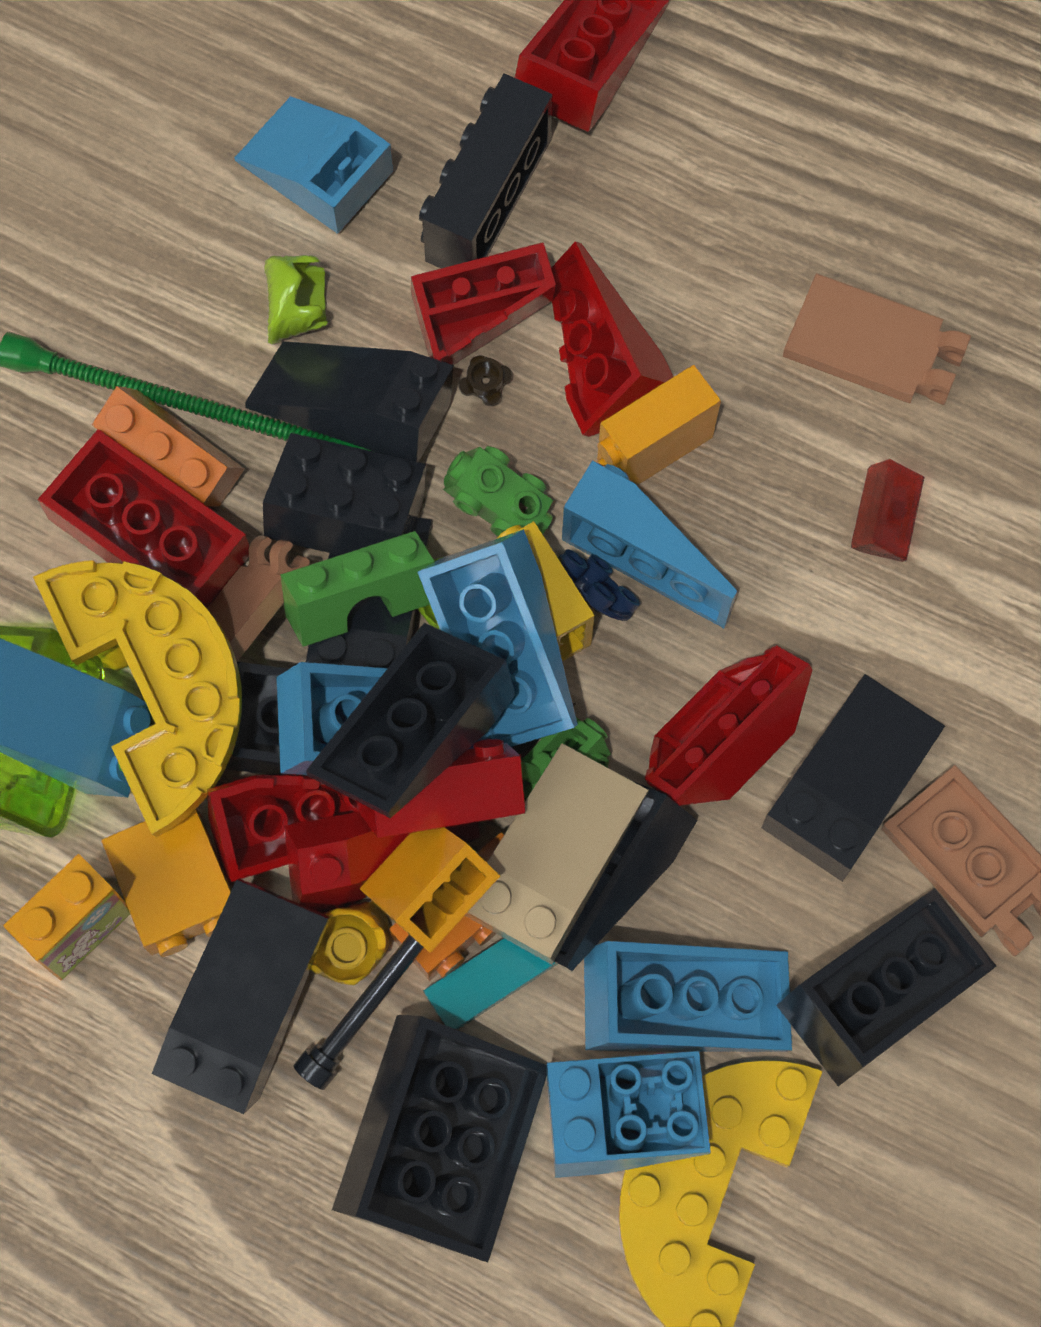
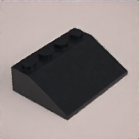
(441, 1137)

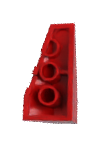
(604, 343)
(252, 813)
(338, 855)

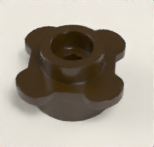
(485, 367)

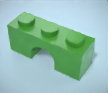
(324, 593)

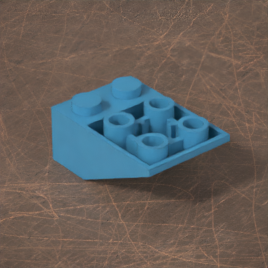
(319, 160)
(626, 1112)

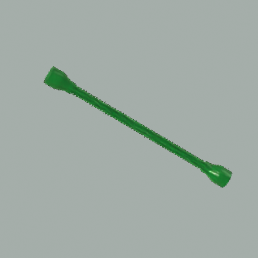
(26, 355)

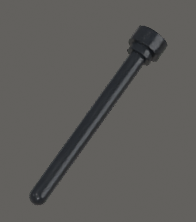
(319, 1064)

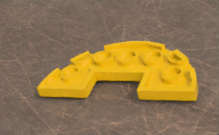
(179, 666)
(674, 1204)

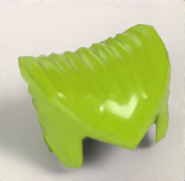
(294, 296)

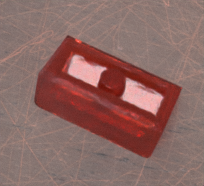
(887, 511)

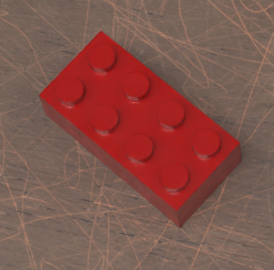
(143, 518)

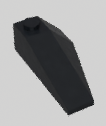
(639, 860)

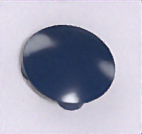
(597, 587)

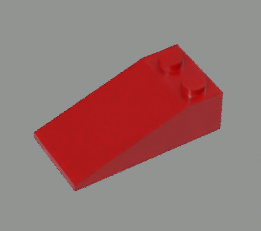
(587, 54)

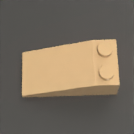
(557, 852)

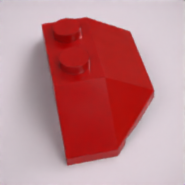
(729, 728)

